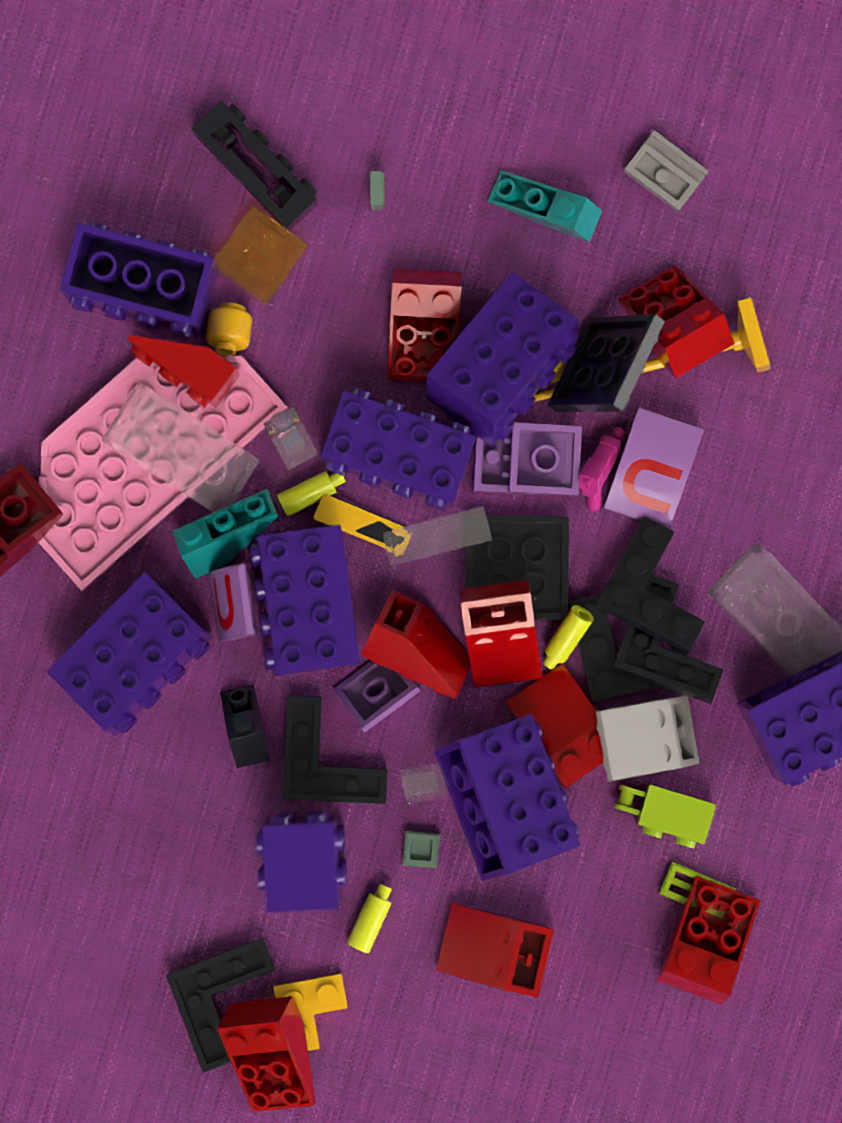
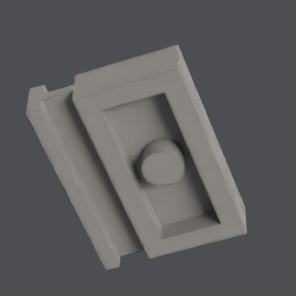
(666, 171)

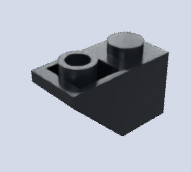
(244, 726)

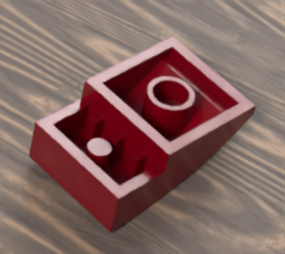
(24, 515)

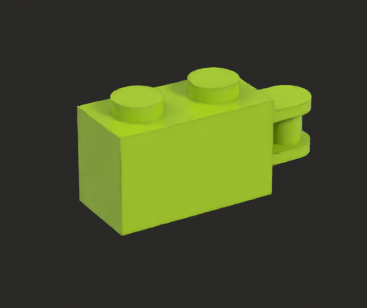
(669, 813)

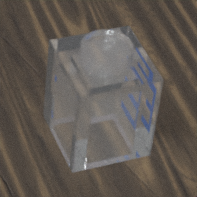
(290, 438)
(423, 783)

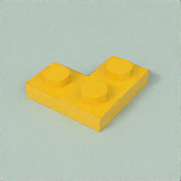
(314, 997)

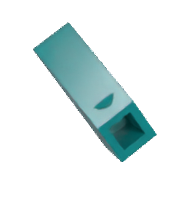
(546, 205)
(224, 534)

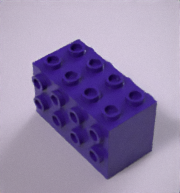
(139, 279)
(502, 360)
(397, 449)
(304, 600)
(130, 655)
(799, 721)
(507, 798)
(301, 862)

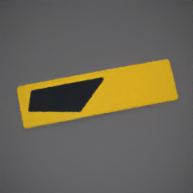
(354, 520)

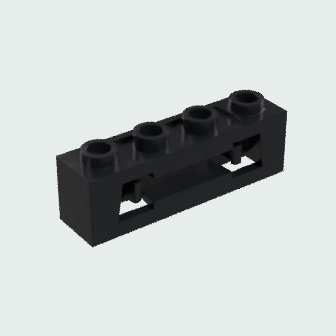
(216, 125)

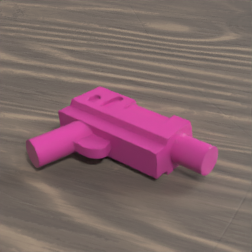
(599, 467)

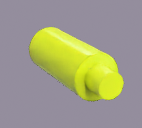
(309, 492)
(567, 636)
(370, 919)

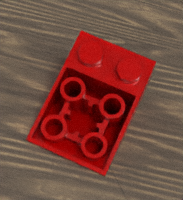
(422, 321)
(692, 324)
(194, 366)
(501, 633)
(417, 646)
(706, 948)
(495, 950)
(269, 1053)

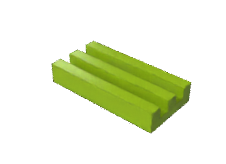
(670, 879)

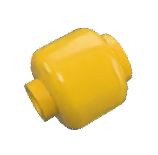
(229, 328)

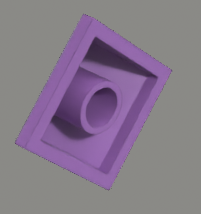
(374, 693)

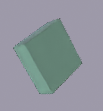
(377, 190)
(421, 849)

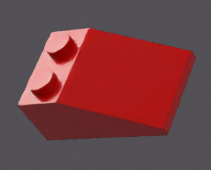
(566, 723)

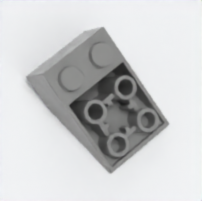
(647, 738)

